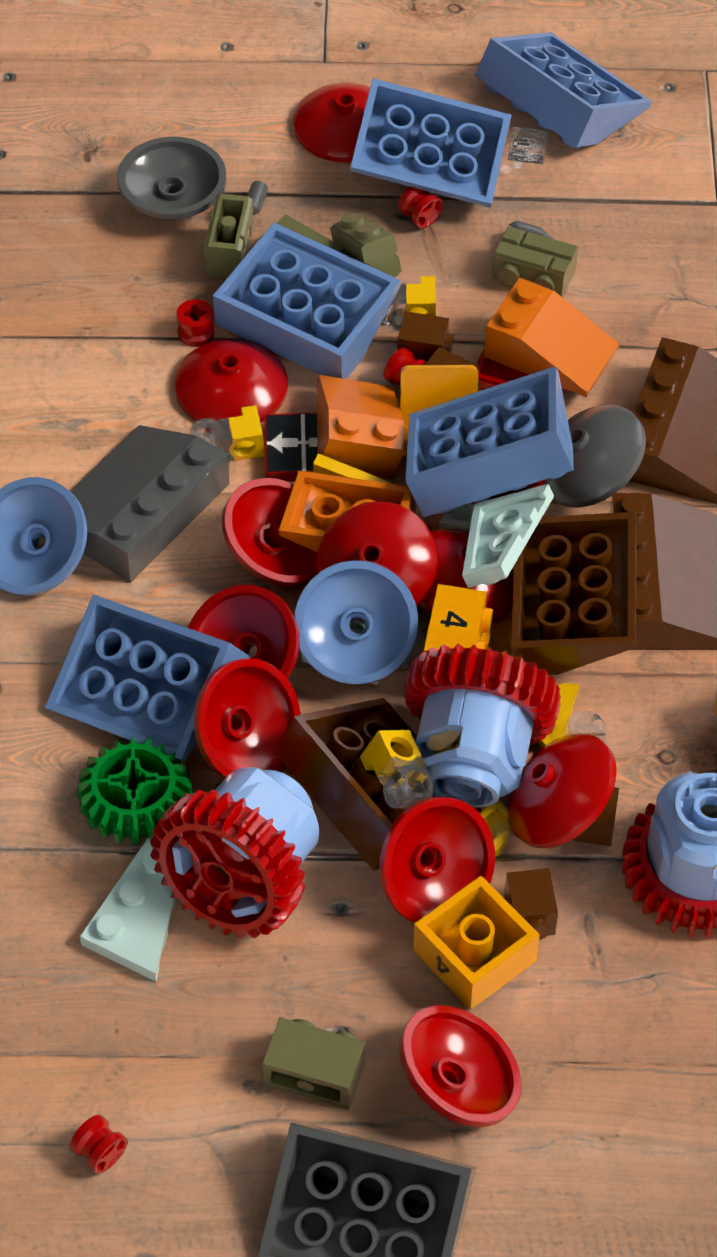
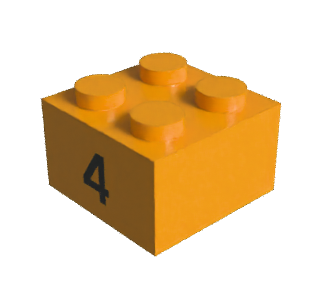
(460, 618)
(475, 942)

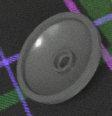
(171, 177)
(605, 455)

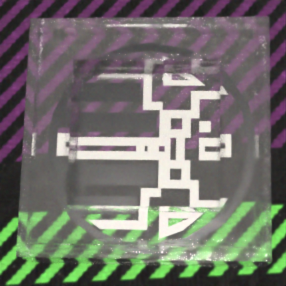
(528, 145)

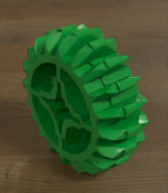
(108, 785)

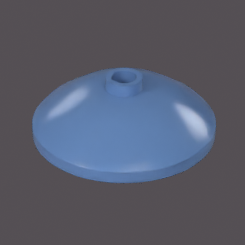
(29, 512)
(350, 593)

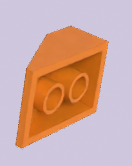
(542, 331)
(360, 425)
(322, 498)

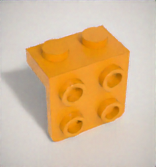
(431, 385)

